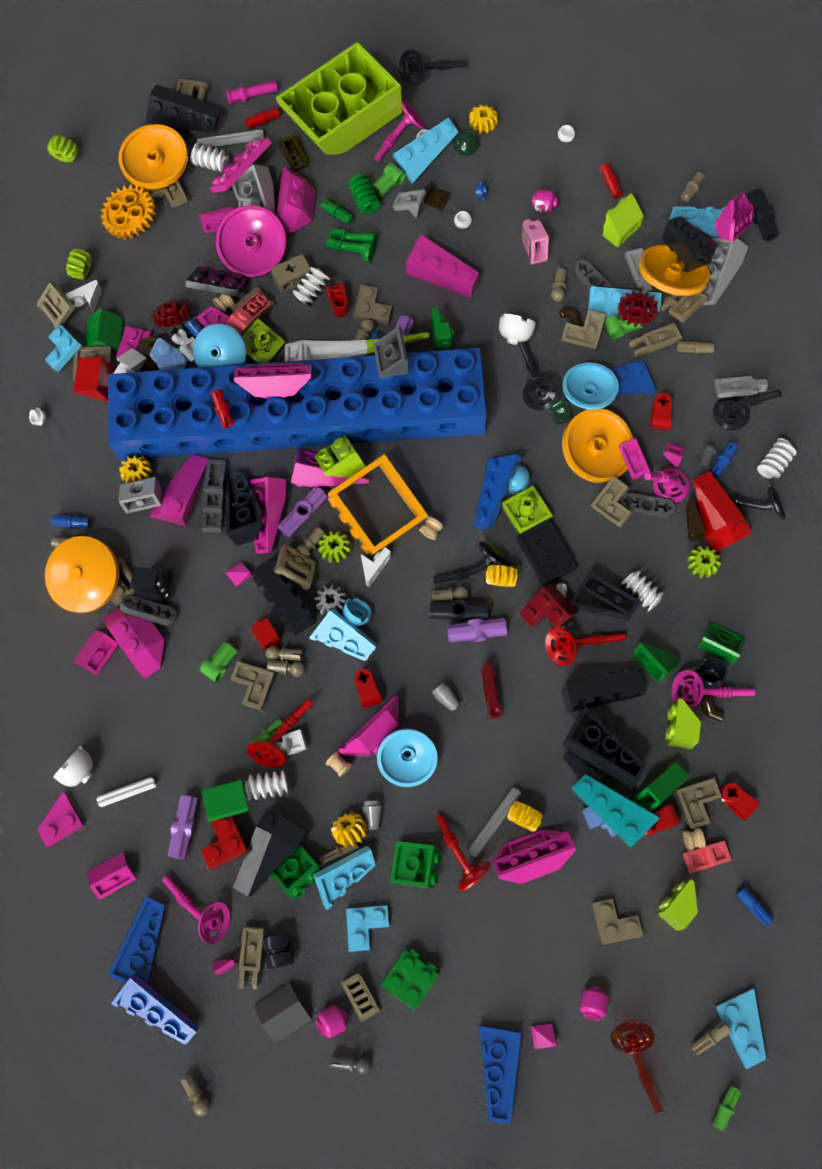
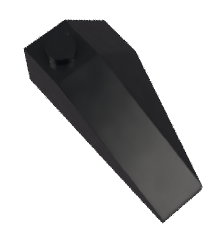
(242, 509)
(270, 845)

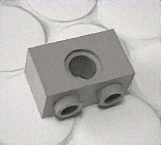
(140, 495)

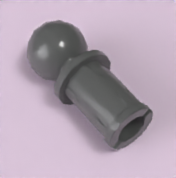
(362, 1064)

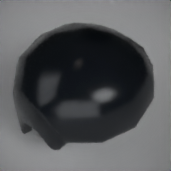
(713, 672)

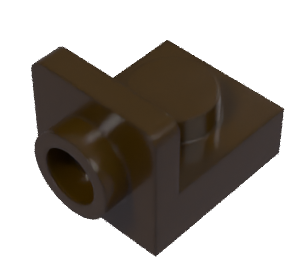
(435, 197)
(146, 346)

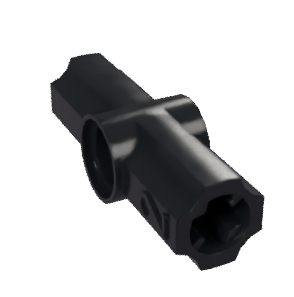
(763, 215)
(472, 610)

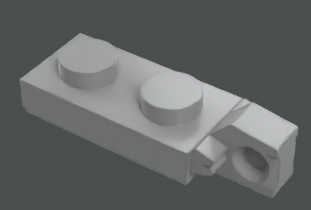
(633, 258)
(739, 386)

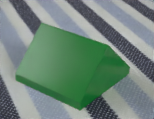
(104, 330)
(721, 642)
(225, 800)

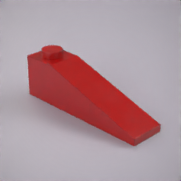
(719, 514)

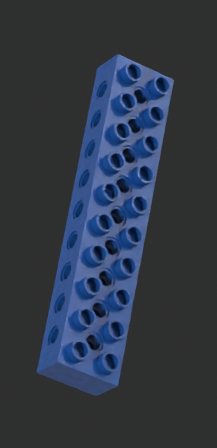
(176, 416)

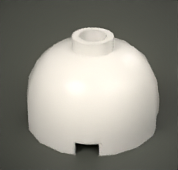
(515, 328)
(75, 769)

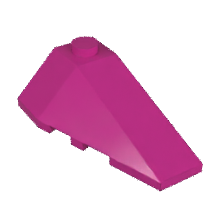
(309, 473)

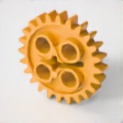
(128, 212)

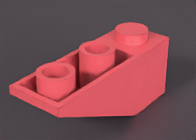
(248, 313)

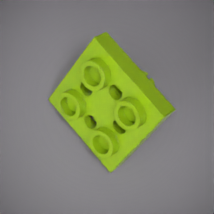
(263, 339)
(526, 509)

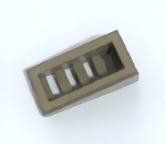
(358, 977)

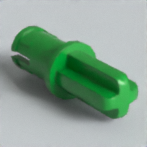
(336, 211)

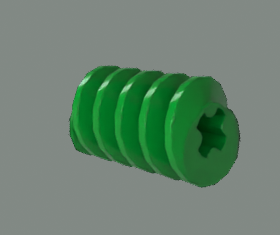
(364, 194)

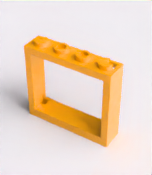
(403, 490)

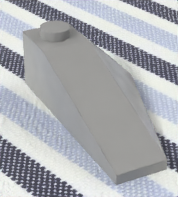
(256, 184)
(723, 267)

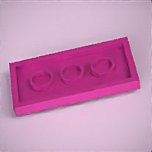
(240, 165)

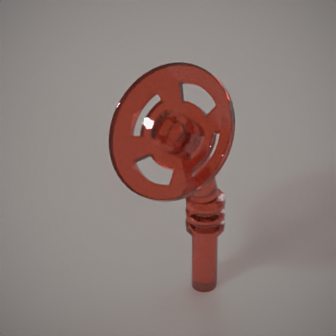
(633, 1047)

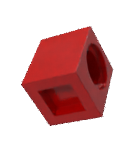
(264, 633)

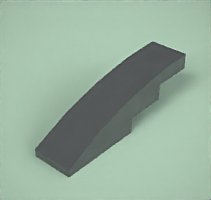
(214, 496)

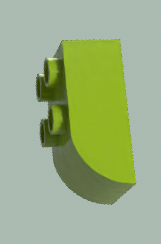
(343, 100)

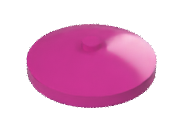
(251, 241)

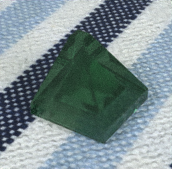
(561, 413)

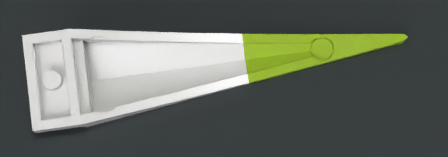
(336, 349)

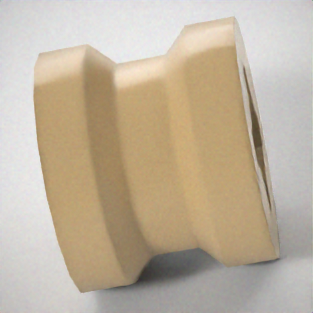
(223, 302)
(431, 528)
(694, 839)

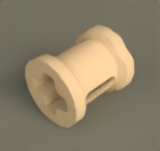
(338, 764)

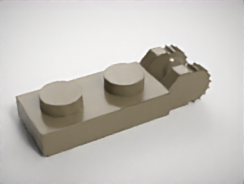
(656, 339)
(251, 955)

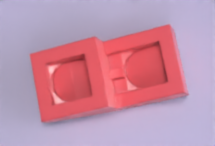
(707, 857)

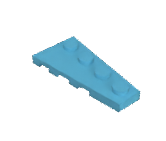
(421, 152)
(606, 299)

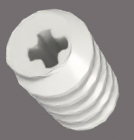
(209, 159)
(310, 285)
(777, 459)
(642, 590)
(266, 785)

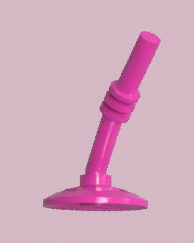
(411, 117)
(669, 482)
(698, 692)
(209, 920)

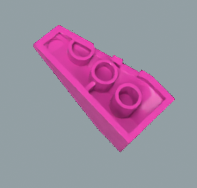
(181, 492)
(271, 497)

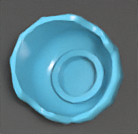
(520, 480)
(356, 612)

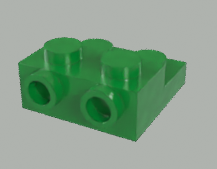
(442, 334)
(416, 865)
(296, 873)
(410, 979)

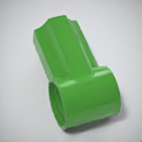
(391, 176)
(617, 328)
(215, 666)

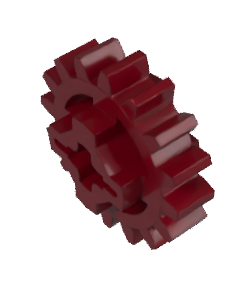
(637, 308)
(171, 313)

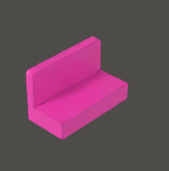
(212, 220)
(634, 459)
(96, 652)
(110, 876)

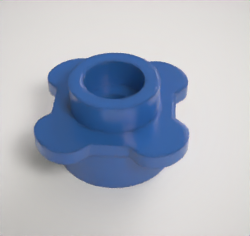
(481, 190)

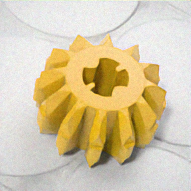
(483, 118)
(142, 466)
(501, 576)
(524, 816)
(349, 829)

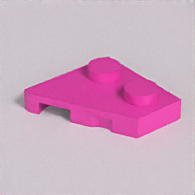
(59, 822)

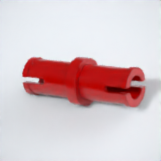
(262, 118)
(611, 180)
(222, 408)

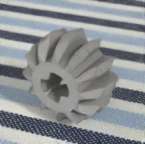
(339, 600)

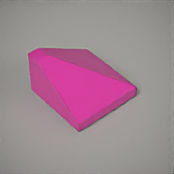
(674, 453)
(239, 574)
(222, 966)
(543, 1036)

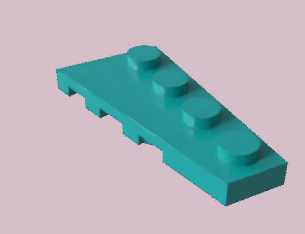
(619, 813)

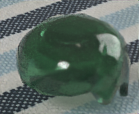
(466, 142)

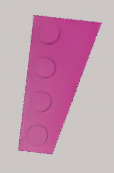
(441, 268)

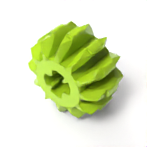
(62, 148)
(78, 264)
(331, 541)
(709, 567)

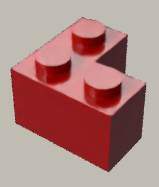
(230, 844)

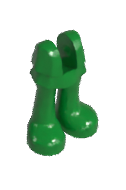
(339, 238)

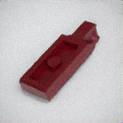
(490, 691)

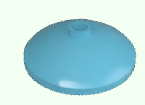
(225, 340)
(590, 379)
(407, 769)

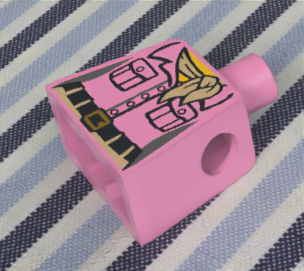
(533, 233)

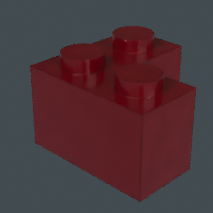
(549, 604)

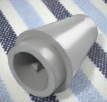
(446, 696)
(372, 814)

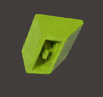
(622, 221)
(340, 459)
(683, 727)
(681, 907)

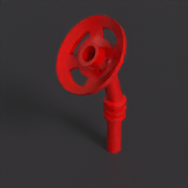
(569, 642)
(269, 747)
(471, 872)

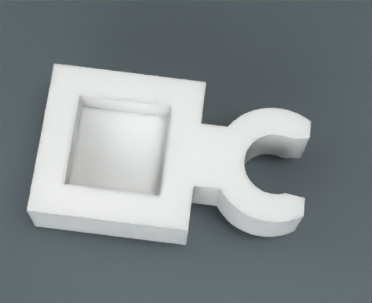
(186, 344)
(292, 743)

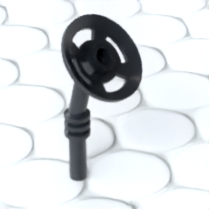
(414, 67)
(540, 383)
(734, 409)
(772, 503)
(492, 557)

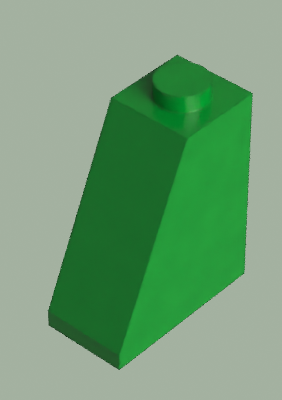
(661, 787)

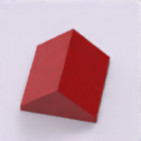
(92, 377)

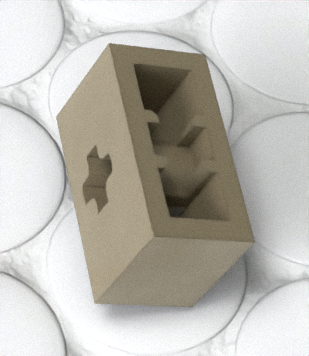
(289, 274)

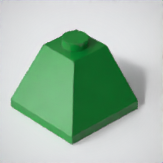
(655, 661)

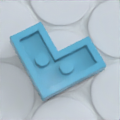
(65, 349)
(360, 921)

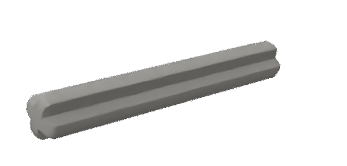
(232, 138)
(494, 822)

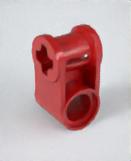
(337, 296)
(661, 412)
(368, 691)
(740, 802)
(667, 820)

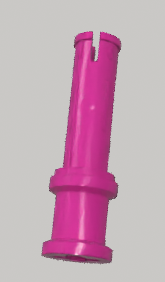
(242, 93)

